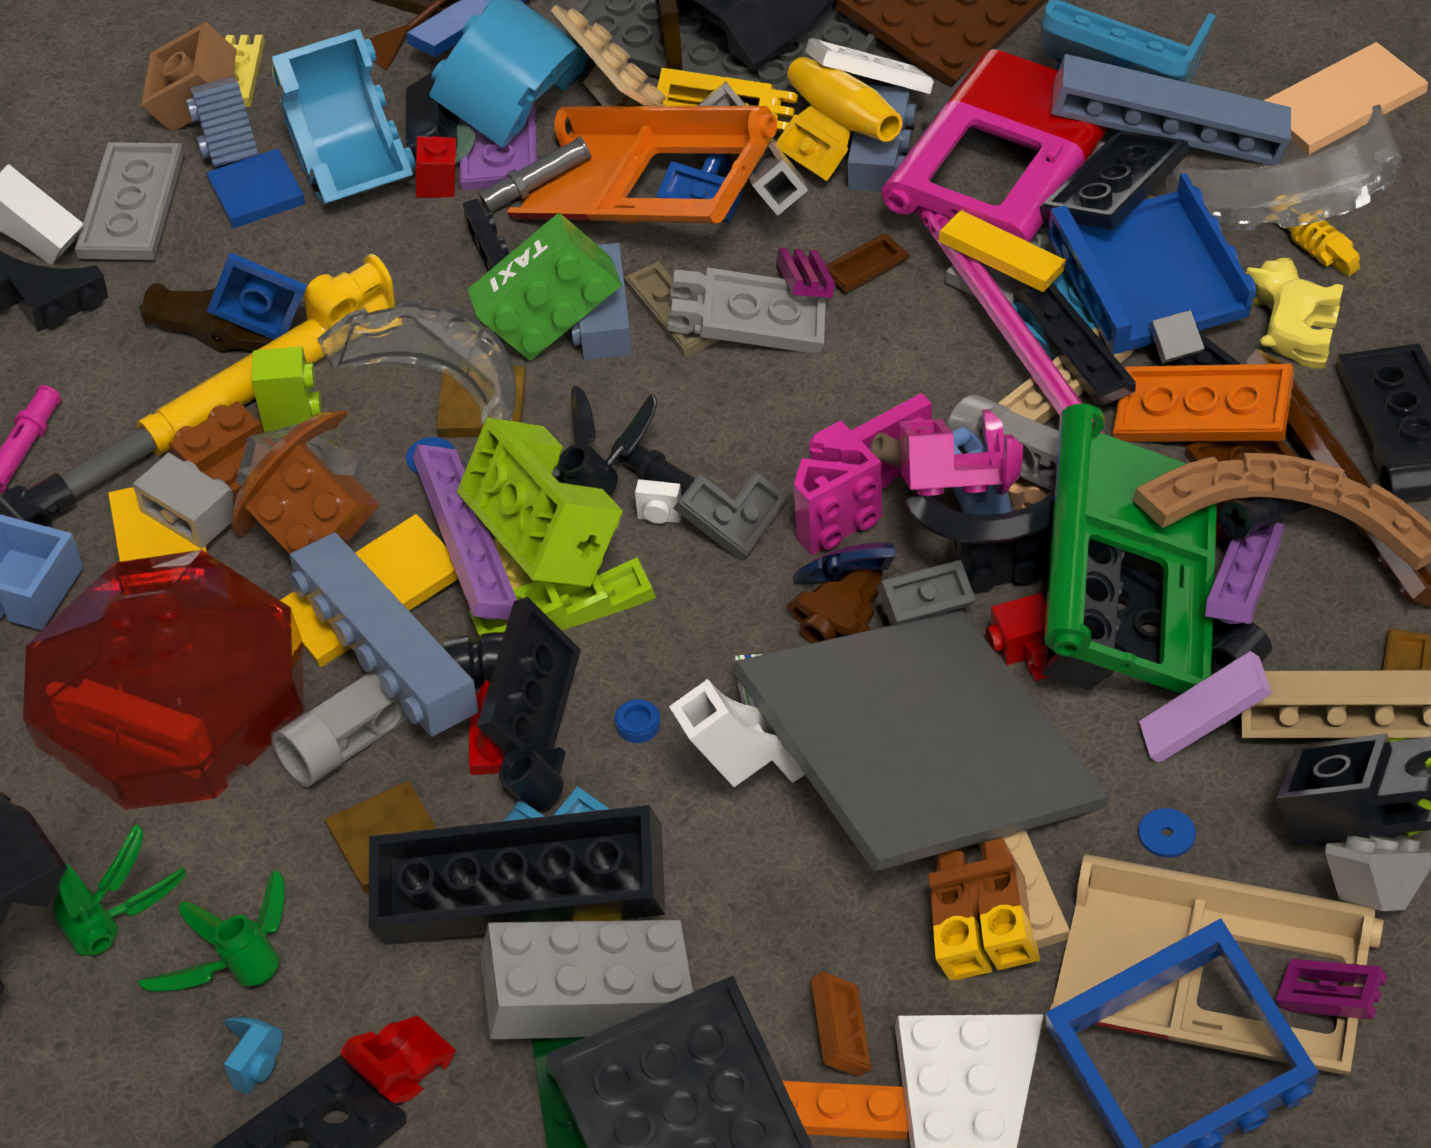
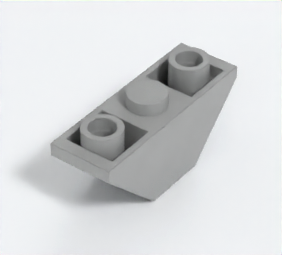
(1378, 870)

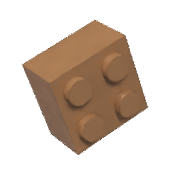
(181, 64)

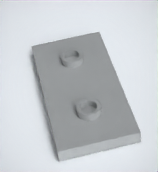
(130, 201)

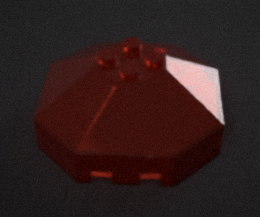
(163, 679)

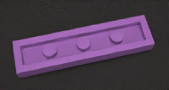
(1244, 576)

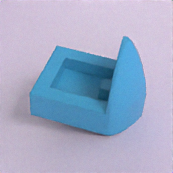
(254, 1055)

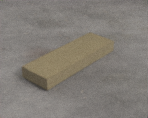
(652, 290)

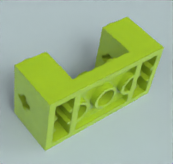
(545, 525)

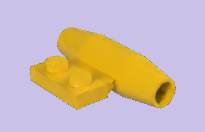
(837, 107)

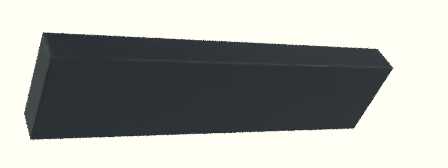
(1075, 344)

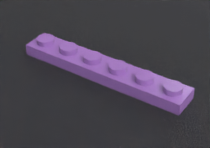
(464, 534)

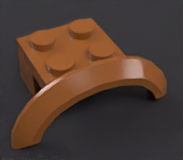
(299, 494)

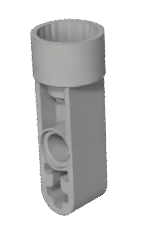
(1038, 440)
(336, 730)

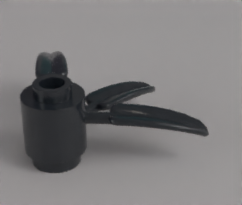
(581, 463)

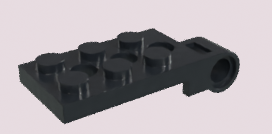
(1144, 606)
(528, 703)
(302, 1111)

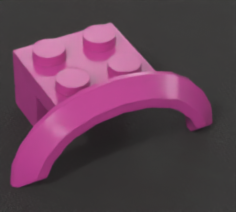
(931, 465)

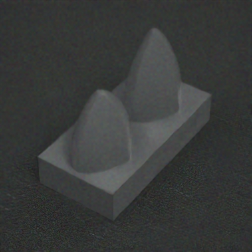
(925, 593)

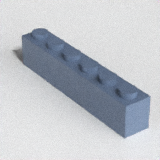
(1171, 109)
(383, 635)

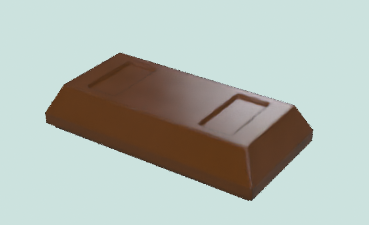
(866, 263)

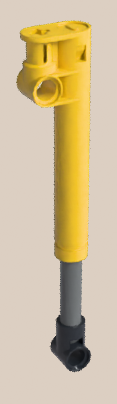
(325, 303)

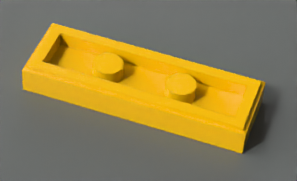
(1002, 250)

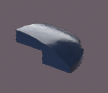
(858, 557)

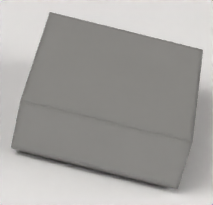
(1176, 336)

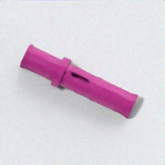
(28, 426)

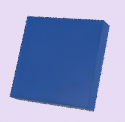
(255, 188)

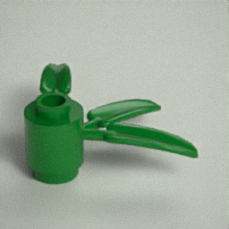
(83, 915)
(237, 941)

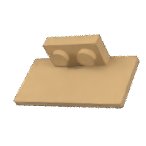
(613, 78)

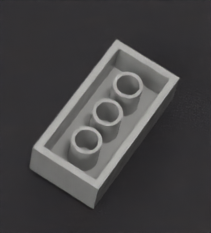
(579, 975)

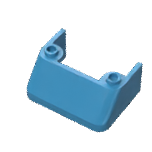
(1105, 40)

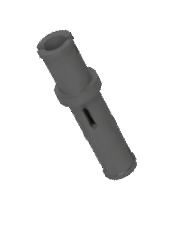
(534, 175)

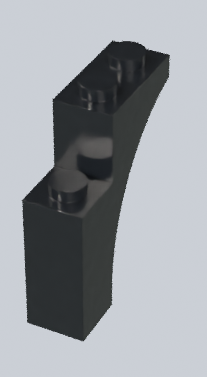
(49, 293)

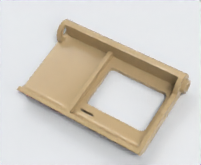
(1140, 909)

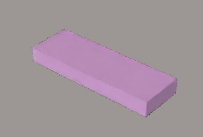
(1205, 707)

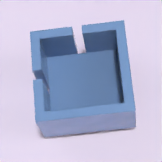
(35, 570)

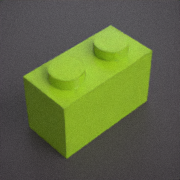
(284, 387)

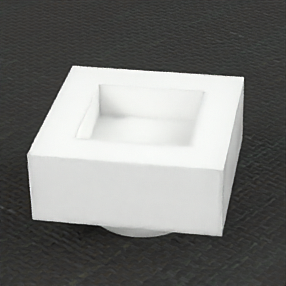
(656, 501)

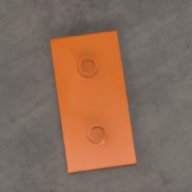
(1206, 403)

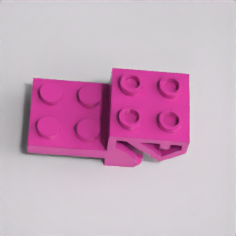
(844, 480)

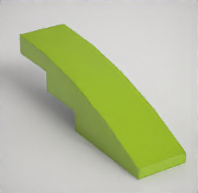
(575, 604)

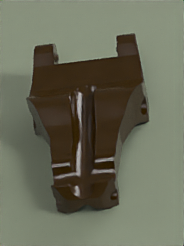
(188, 313)

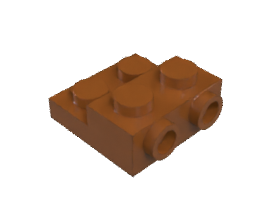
(218, 442)

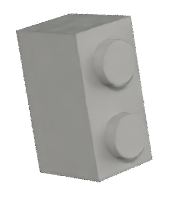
(185, 499)

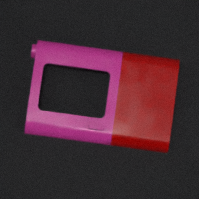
(1012, 102)

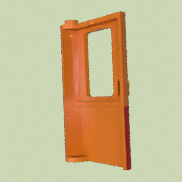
(621, 147)

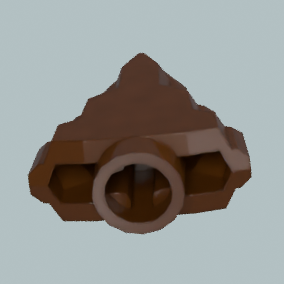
(837, 607)

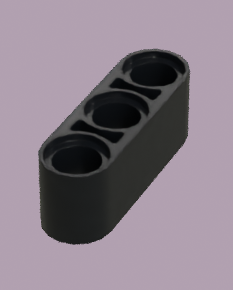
(425, 115)

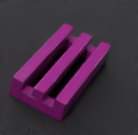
(813, 273)
(1328, 996)

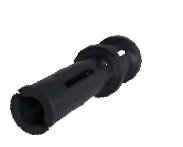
(1255, 513)

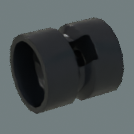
(475, 657)

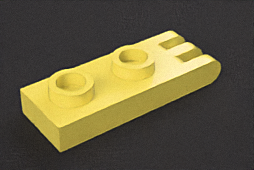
(247, 63)

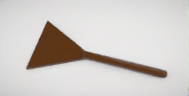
(388, 43)

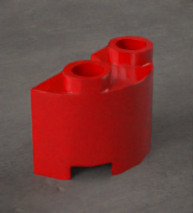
(398, 1057)

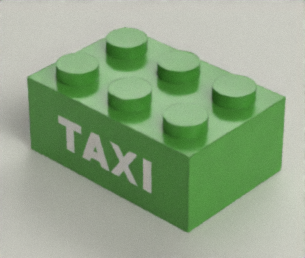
(544, 287)

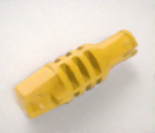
(1327, 246)

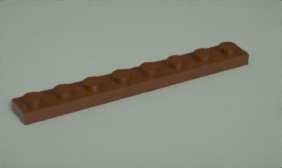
(1317, 439)

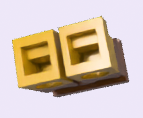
(980, 913)

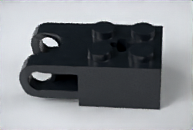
(1356, 789)

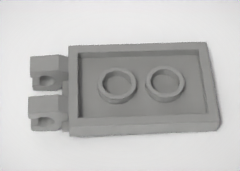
(746, 310)

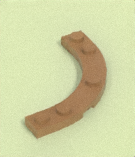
(1291, 478)

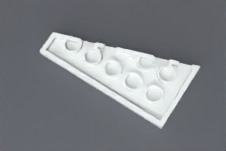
(966, 1077)

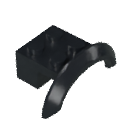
(992, 546)

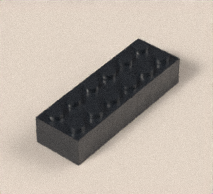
(516, 871)

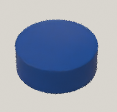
(637, 721)

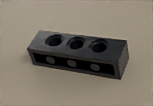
(1100, 616)

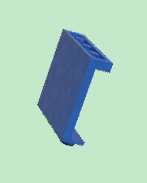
(1153, 266)

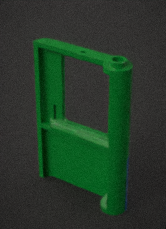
(1096, 502)

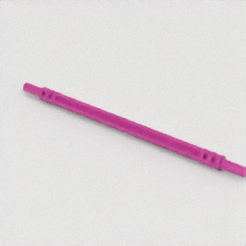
(1005, 318)

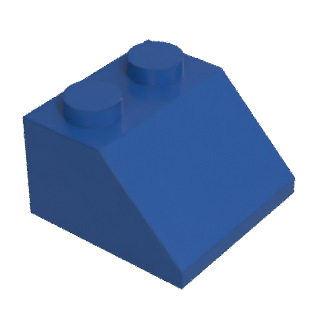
(256, 297)

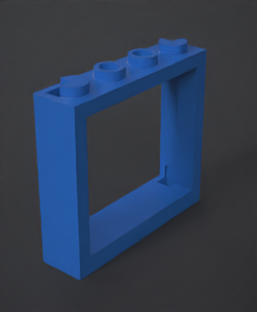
(1147, 977)

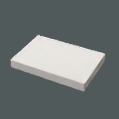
(869, 65)

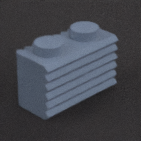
(222, 121)

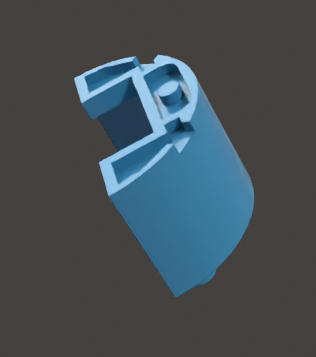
(504, 67)
(339, 117)

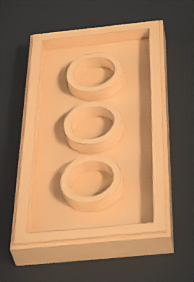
(1344, 94)

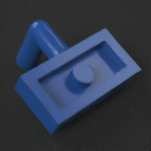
(692, 183)

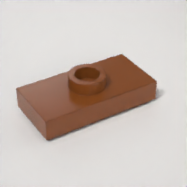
(840, 1024)

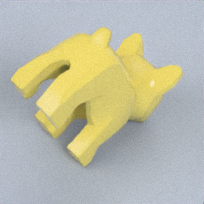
(1295, 309)

